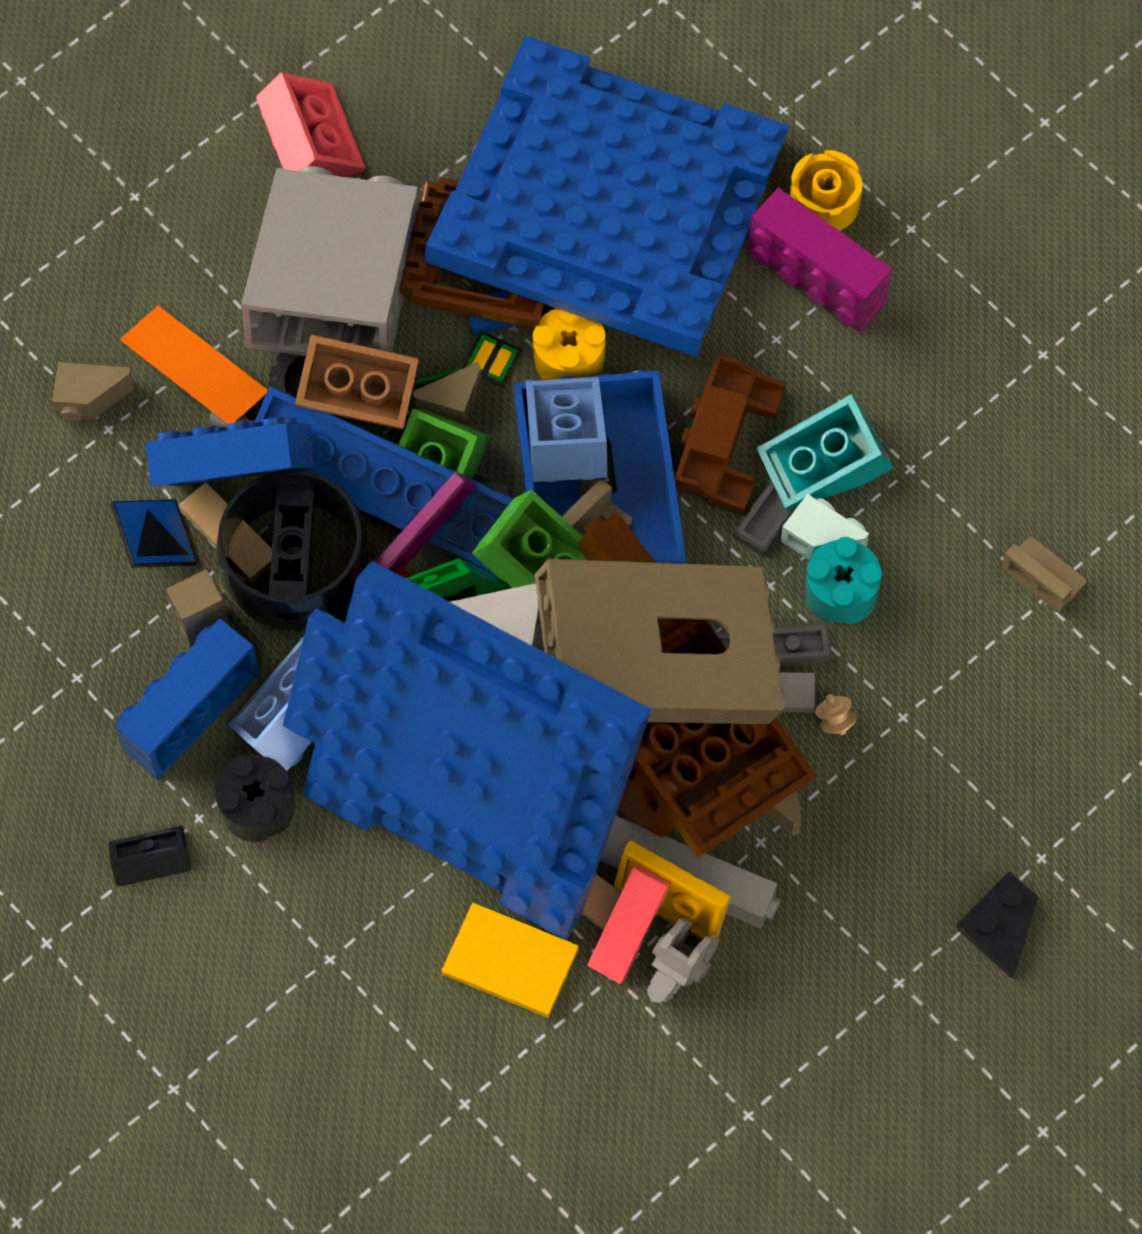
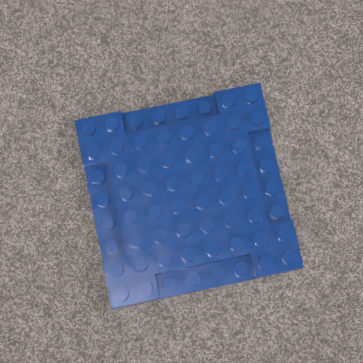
(607, 197)

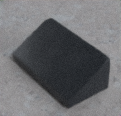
(149, 856)

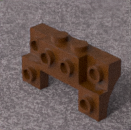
(717, 424)

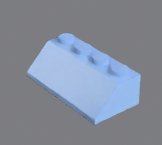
(263, 716)

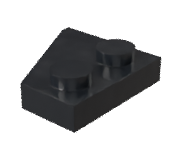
(1001, 922)

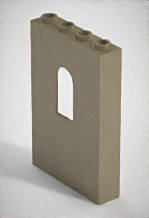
(607, 626)

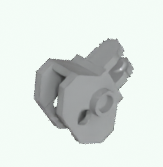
(678, 962)

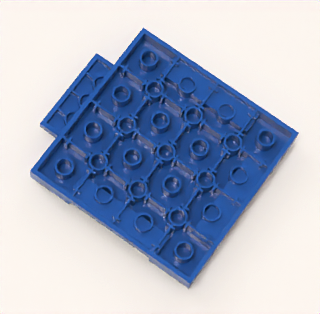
(464, 743)

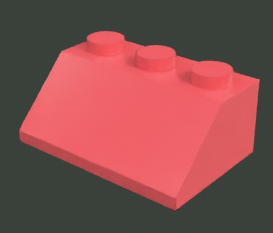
(309, 125)

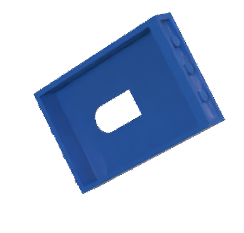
(640, 459)

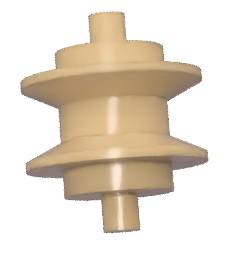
(836, 714)

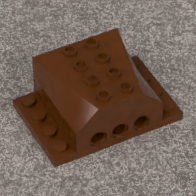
(708, 774)

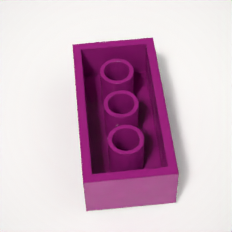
(819, 260)

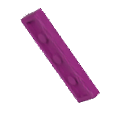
(426, 523)

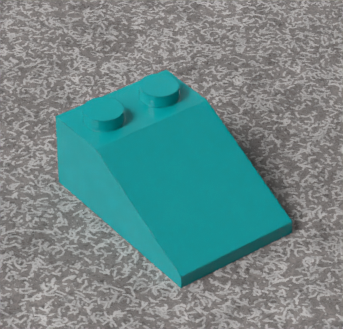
(825, 454)

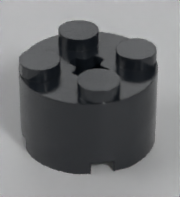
(244, 780)

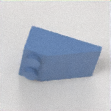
(566, 429)

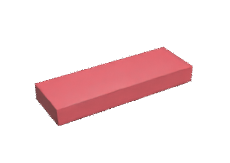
(629, 924)

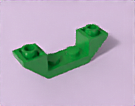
(457, 575)

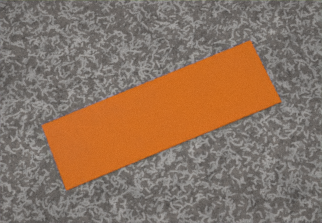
(194, 365)

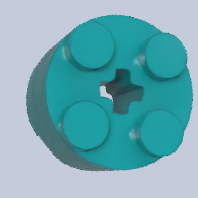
(858, 586)

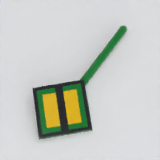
(493, 356)

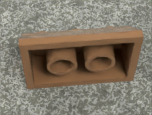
(356, 382)

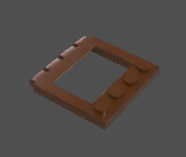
(421, 278)

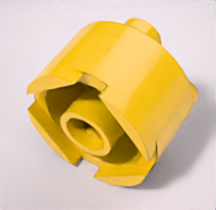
(828, 187)
(568, 346)

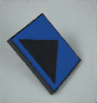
(153, 533)

